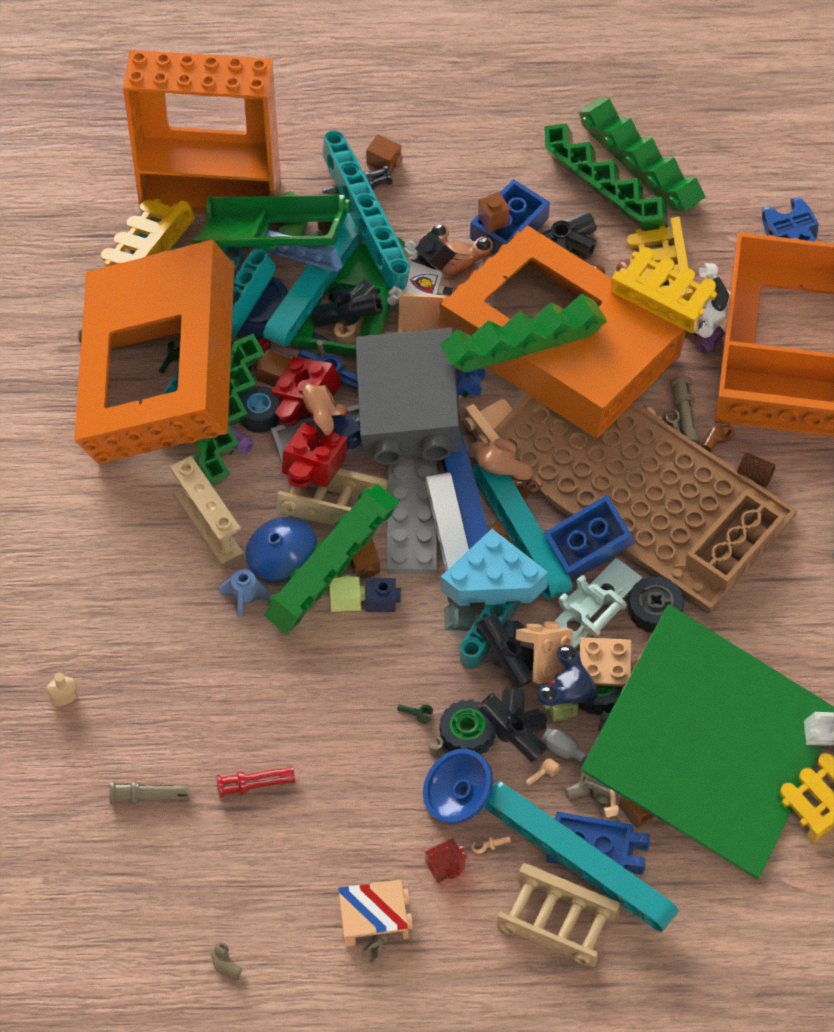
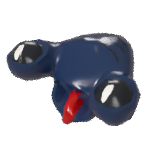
(570, 685)

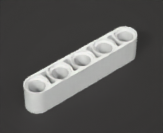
(446, 518)

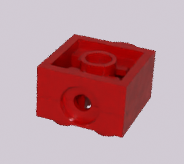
(291, 382)
(311, 461)

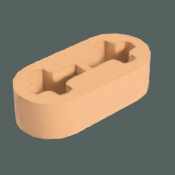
(342, 336)

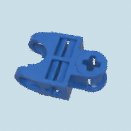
(796, 224)

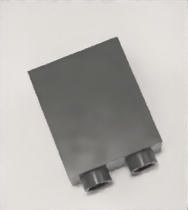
(407, 396)

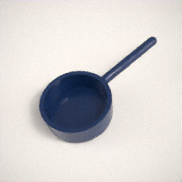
(265, 308)

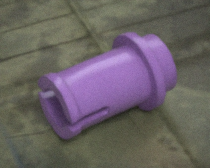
(706, 345)
(245, 442)

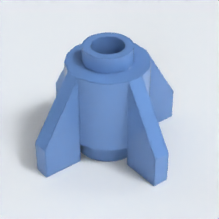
(244, 588)

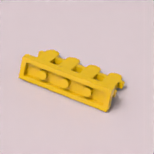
(160, 234)
(663, 236)
(653, 298)
(823, 794)

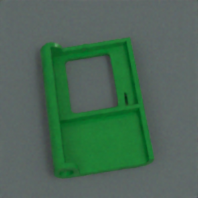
(245, 219)
(357, 268)

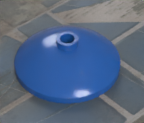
(278, 559)
(450, 779)

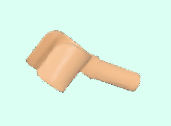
(549, 766)
(611, 813)

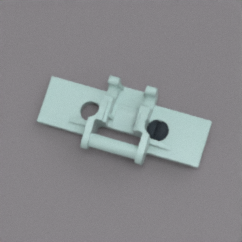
(587, 599)

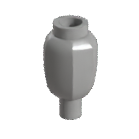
(562, 744)

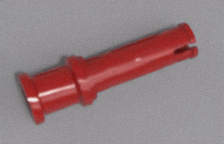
(286, 776)

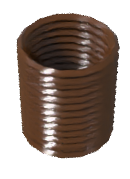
(756, 469)

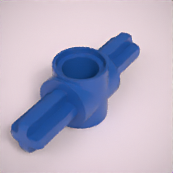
(347, 377)

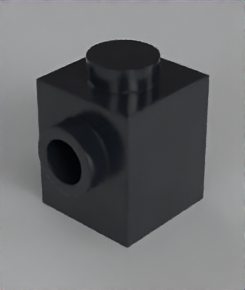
(435, 250)

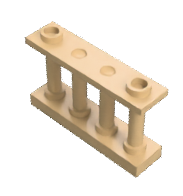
(344, 483)
(207, 512)
(557, 889)

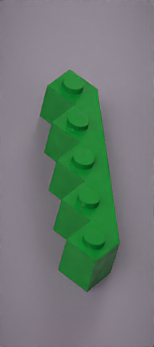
(640, 155)
(605, 178)
(523, 335)
(209, 451)
(330, 558)

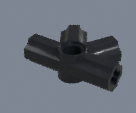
(574, 234)
(347, 306)
(506, 650)
(513, 723)

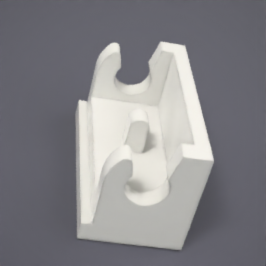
(820, 729)

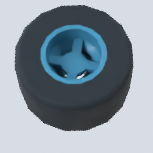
(261, 409)

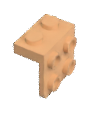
(418, 312)
(483, 422)
(546, 643)
(606, 660)

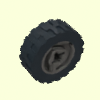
(650, 599)

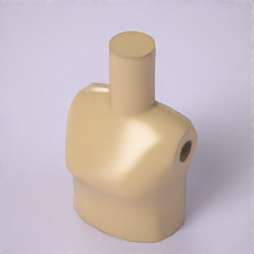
(62, 690)

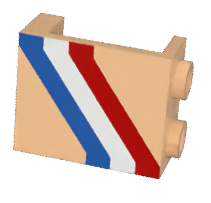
(374, 910)

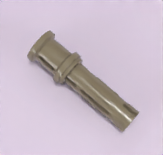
(684, 402)
(134, 792)

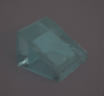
(459, 617)

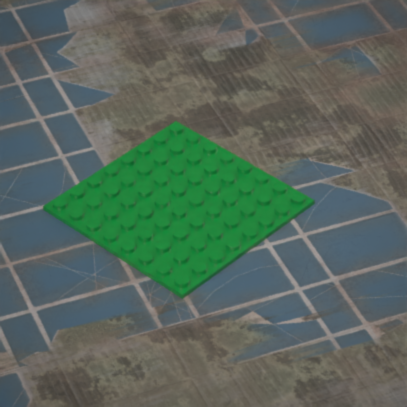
(707, 741)

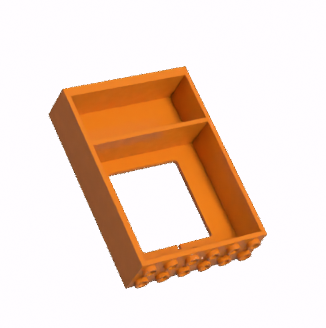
(196, 161)
(143, 301)
(584, 379)
(771, 383)

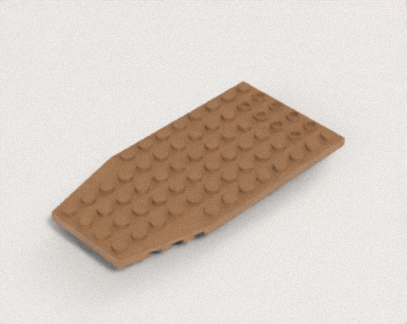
(679, 501)

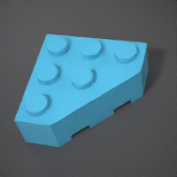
(494, 574)

